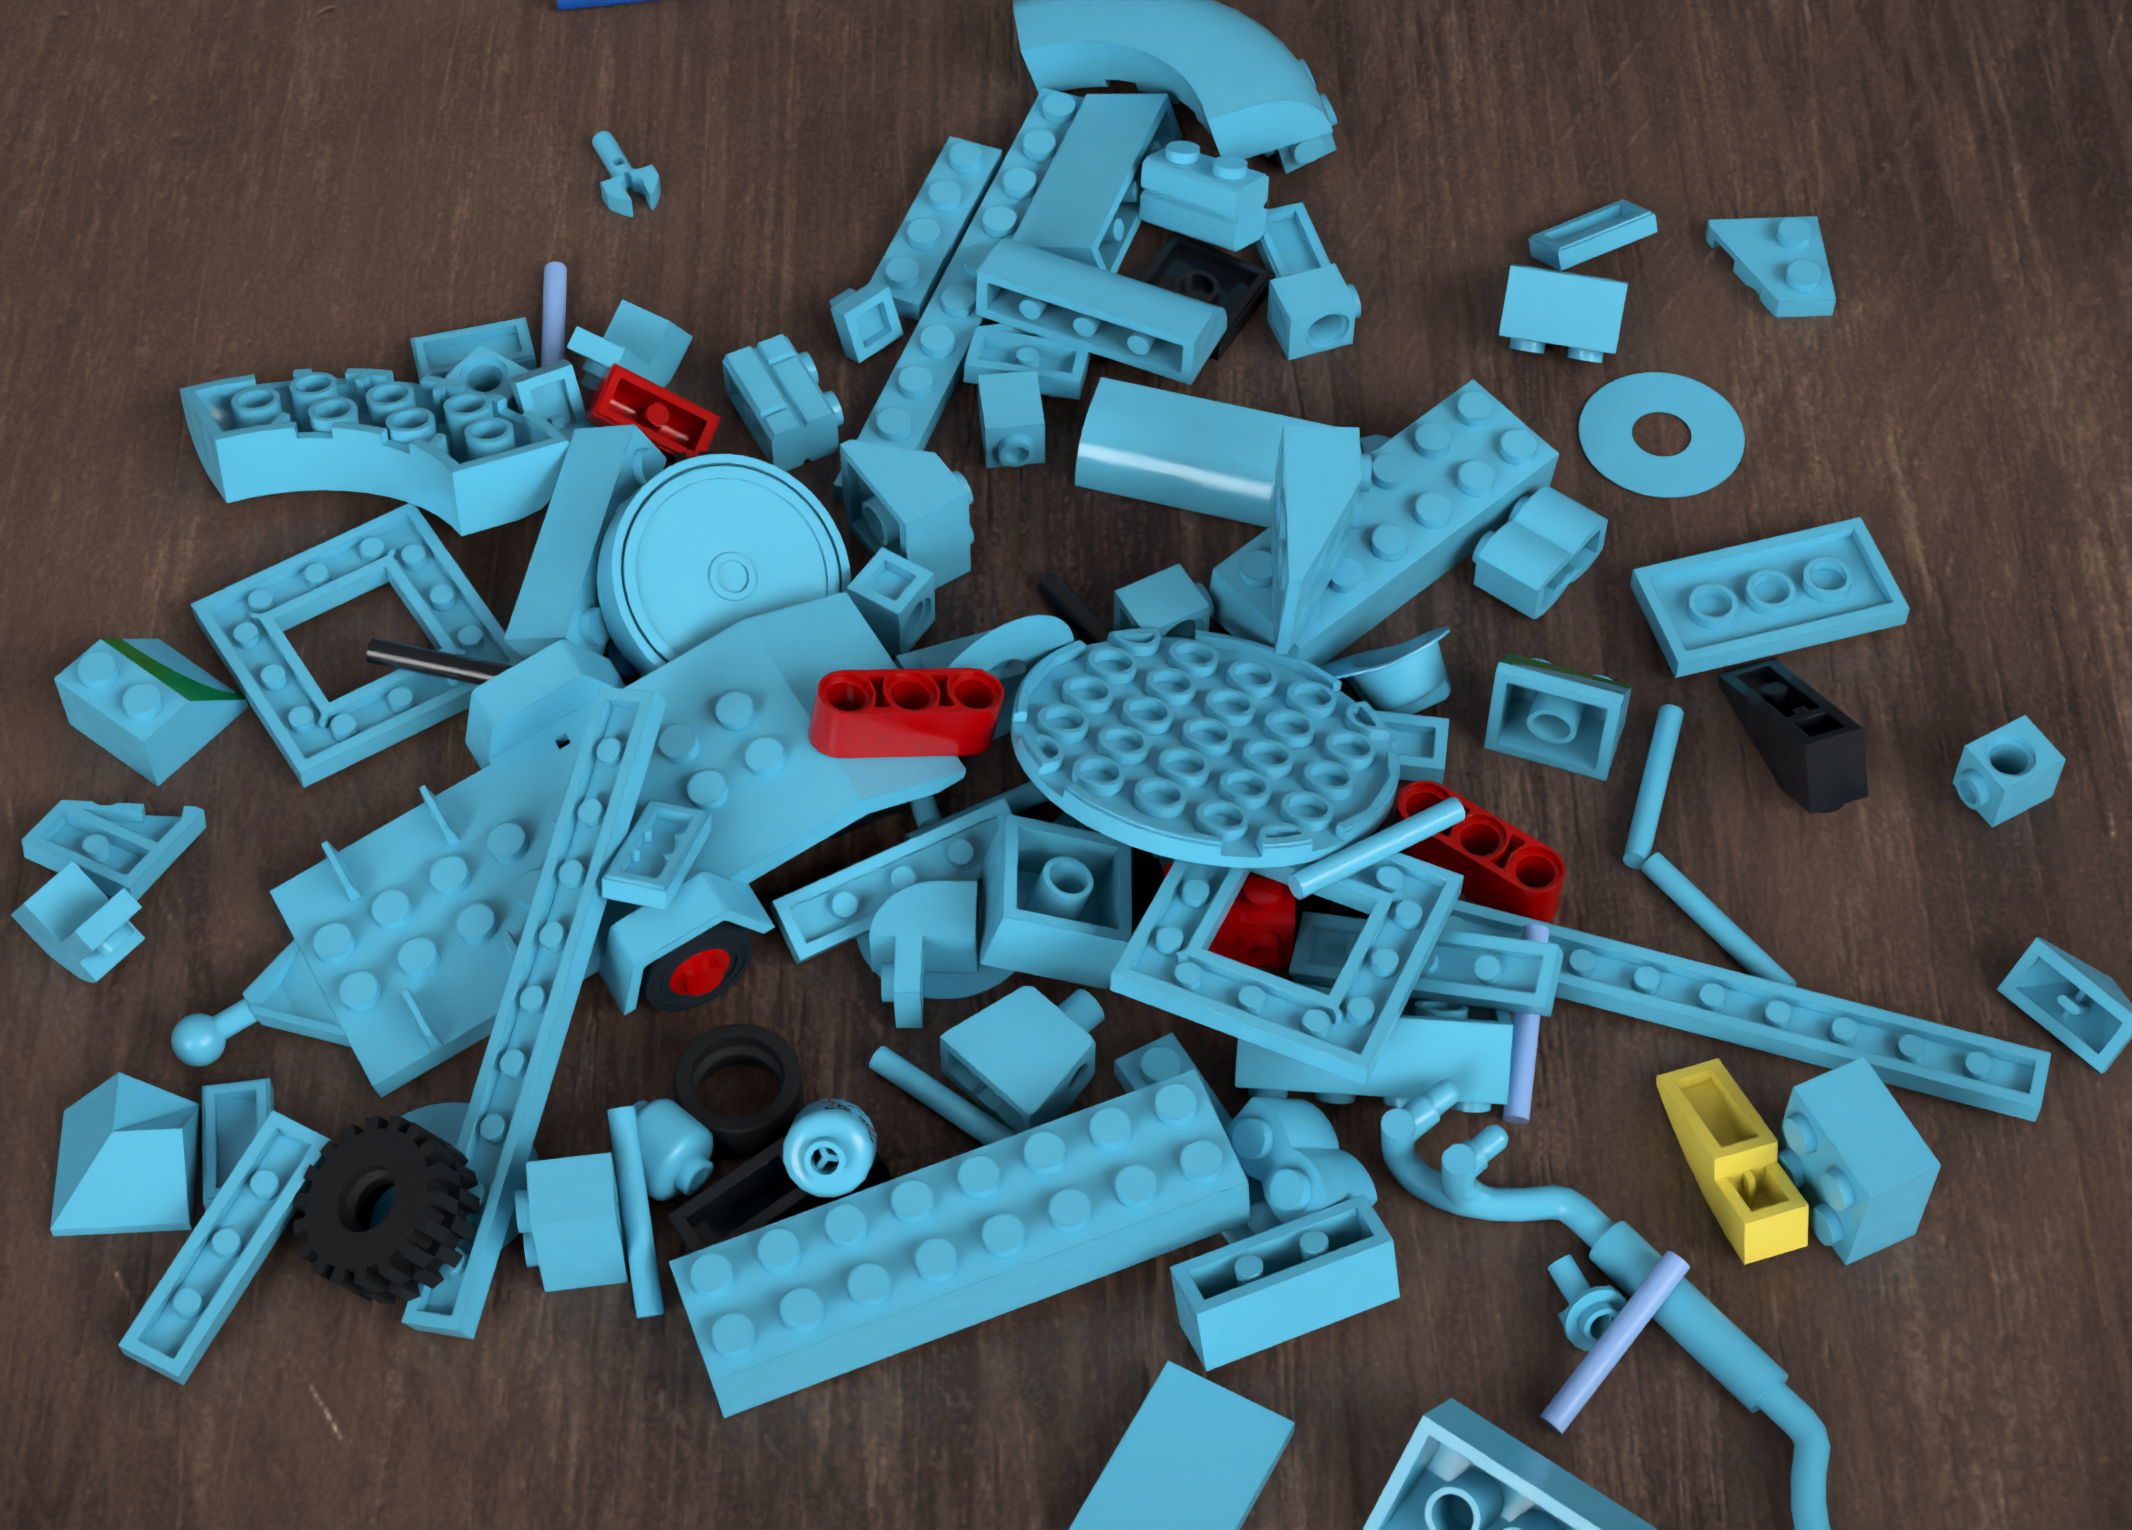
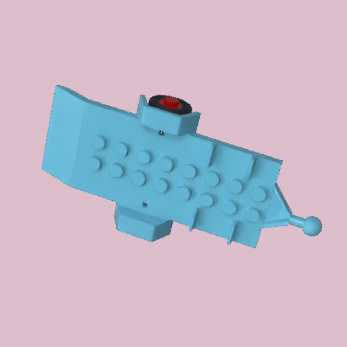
(422, 919)

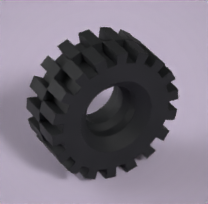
(415, 1233)

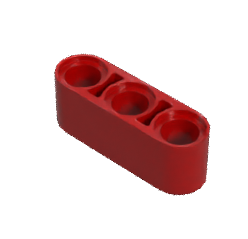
(905, 712)
(1506, 860)

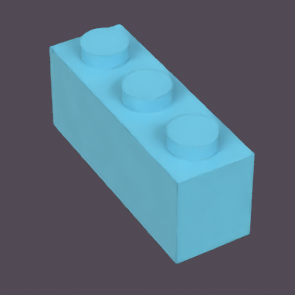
(1285, 1282)

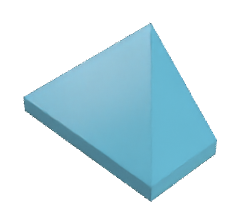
(2071, 1002)

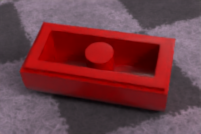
(661, 415)

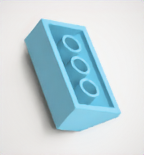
(1426, 1046)
(1478, 1477)

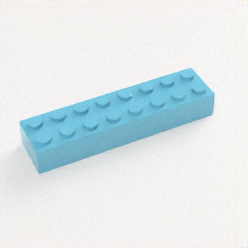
(961, 1242)

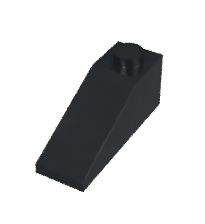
(1800, 735)

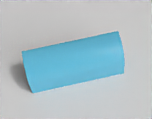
(1094, 183)
(1098, 310)
(1181, 451)

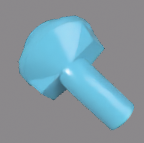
(1589, 1308)

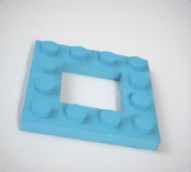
(325, 736)
(1336, 1032)

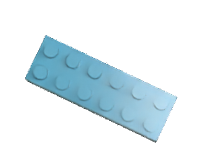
(1424, 513)

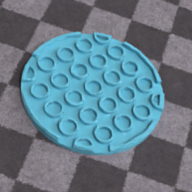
(1204, 748)

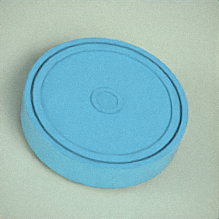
(710, 549)

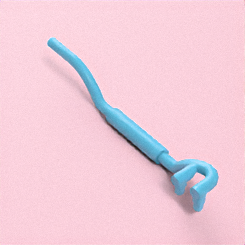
(1627, 1261)

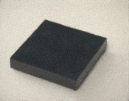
(1211, 277)

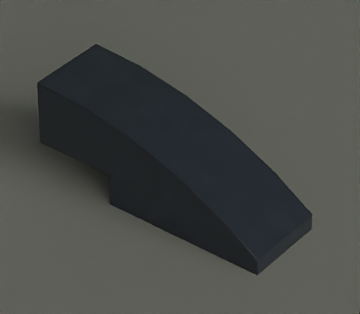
(753, 1198)

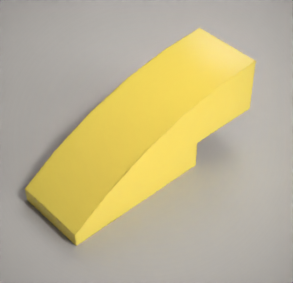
(1734, 1161)

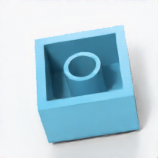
(1056, 901)
(1855, 1161)

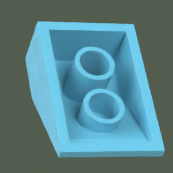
(1311, 516)

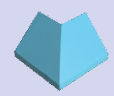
(127, 1161)

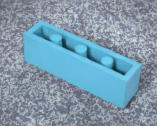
(561, 579)

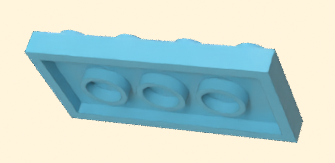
(1768, 597)

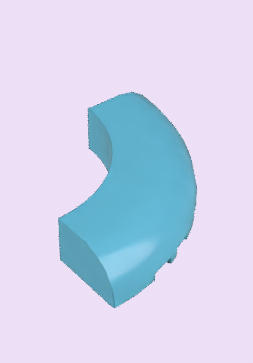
(1196, 51)
(377, 436)

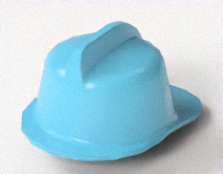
(1398, 676)

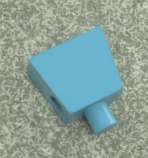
(1024, 1055)

